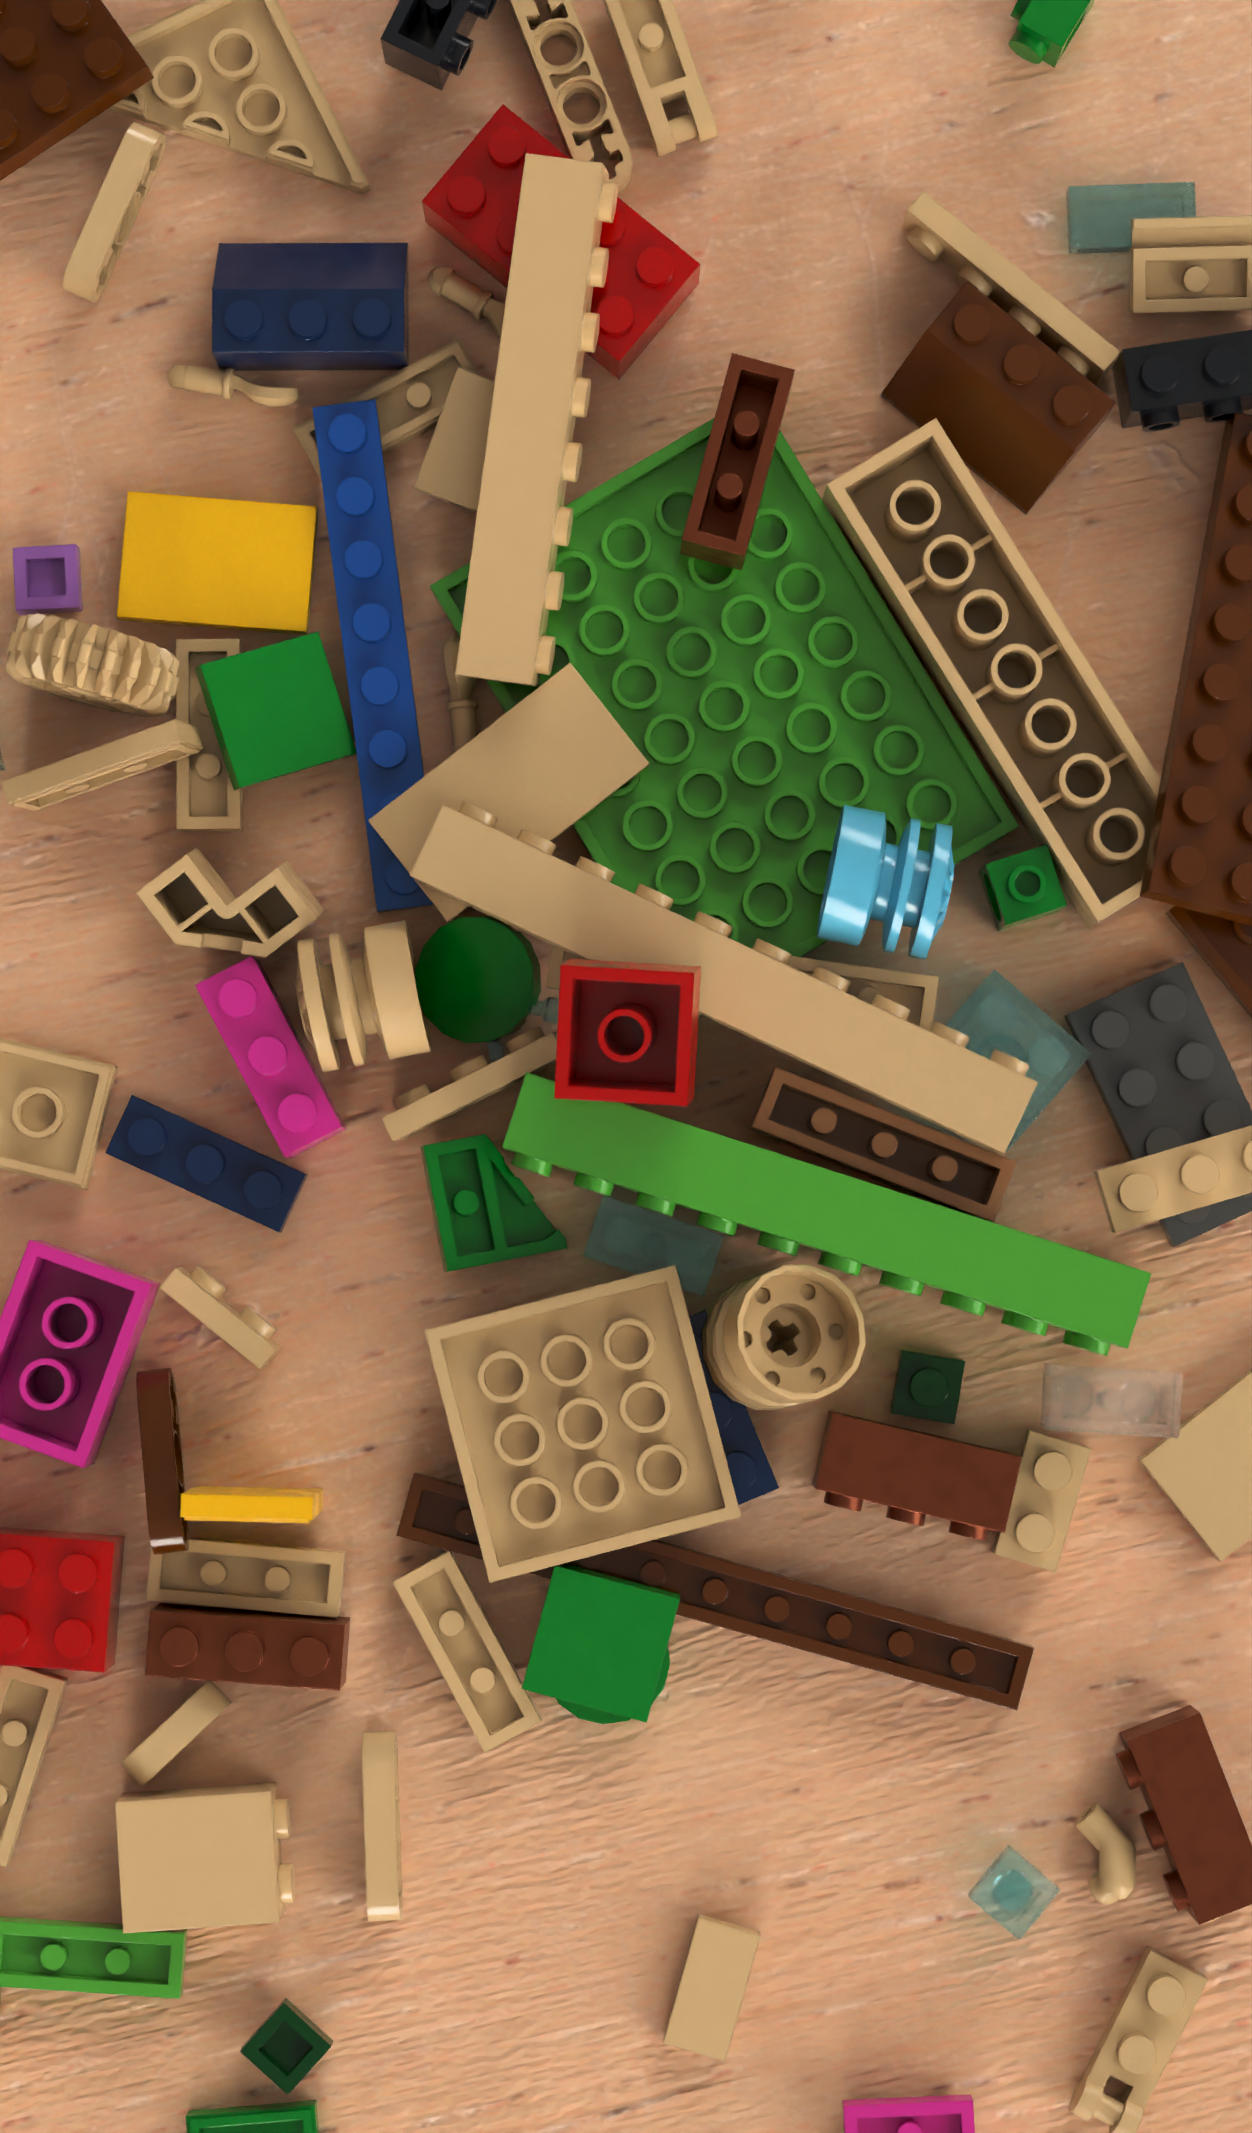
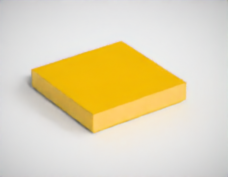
(251, 1504)

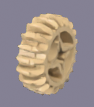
(92, 665)

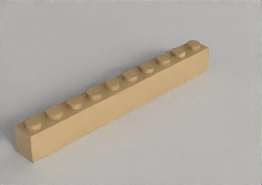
(738, 984)

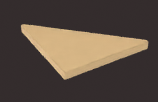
(244, 85)

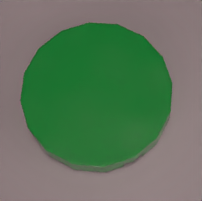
(478, 979)

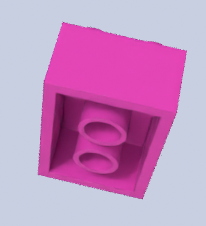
(67, 1349)

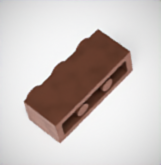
(736, 461)
(916, 1475)
(247, 1646)
(1189, 1813)

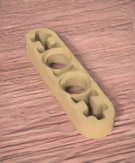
(576, 77)

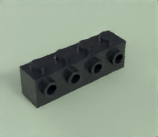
(432, 37)
(1184, 381)

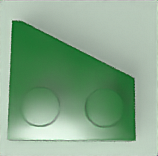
(482, 1207)

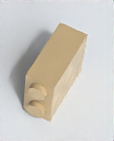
(203, 1857)

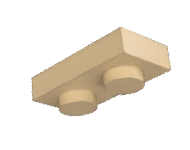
(201, 1296)
(1043, 1500)

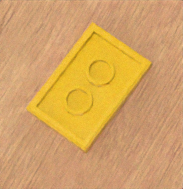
(217, 563)

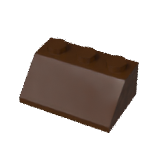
(999, 397)

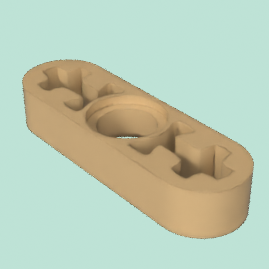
(114, 212)
(381, 1826)

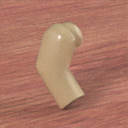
(1116, 1856)

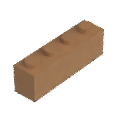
(882, 1145)

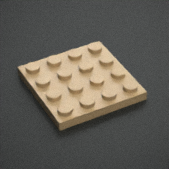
(582, 1423)

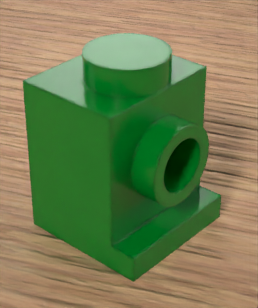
(1046, 28)

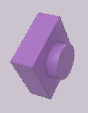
(47, 579)

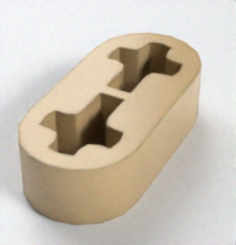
(175, 1732)

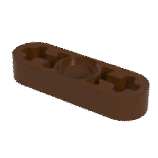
(162, 1460)

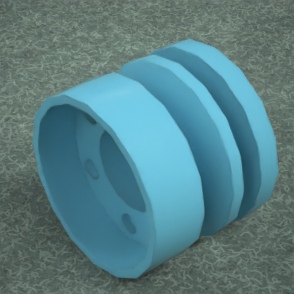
(885, 882)

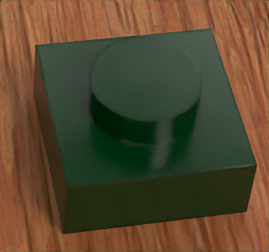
(927, 1386)
(286, 2046)

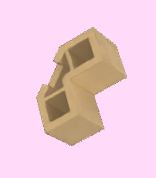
(203, 912)

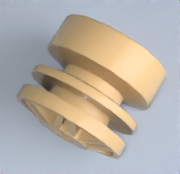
(362, 996)
(816, 1332)

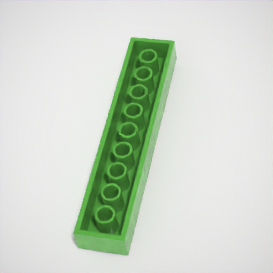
(828, 1212)

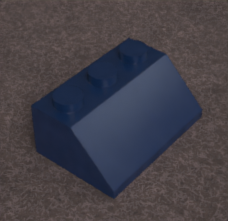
(311, 306)

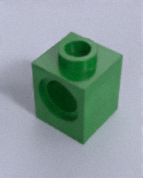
(1022, 887)

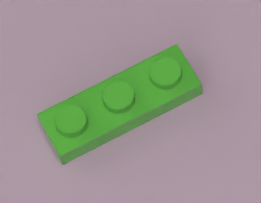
(91, 1958)

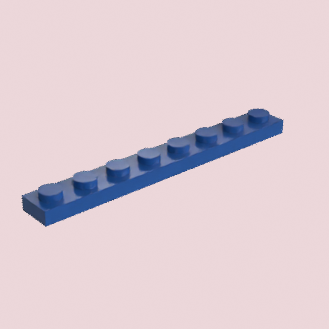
(371, 628)

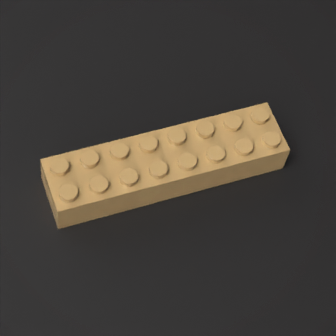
(1004, 663)

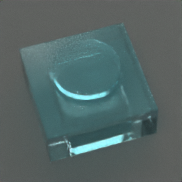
(1013, 1892)

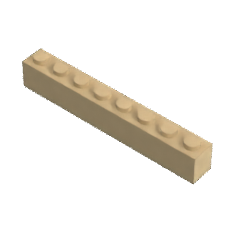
(534, 419)

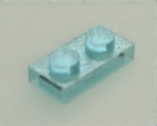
(649, 1241)

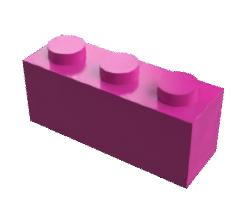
(271, 1057)

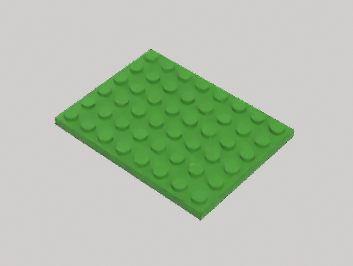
(750, 699)

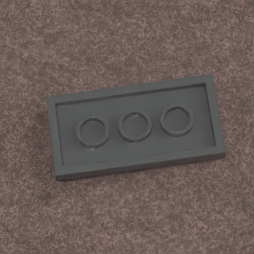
(1164, 1079)

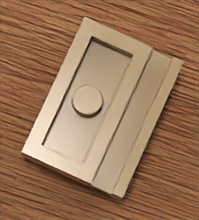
(1190, 264)

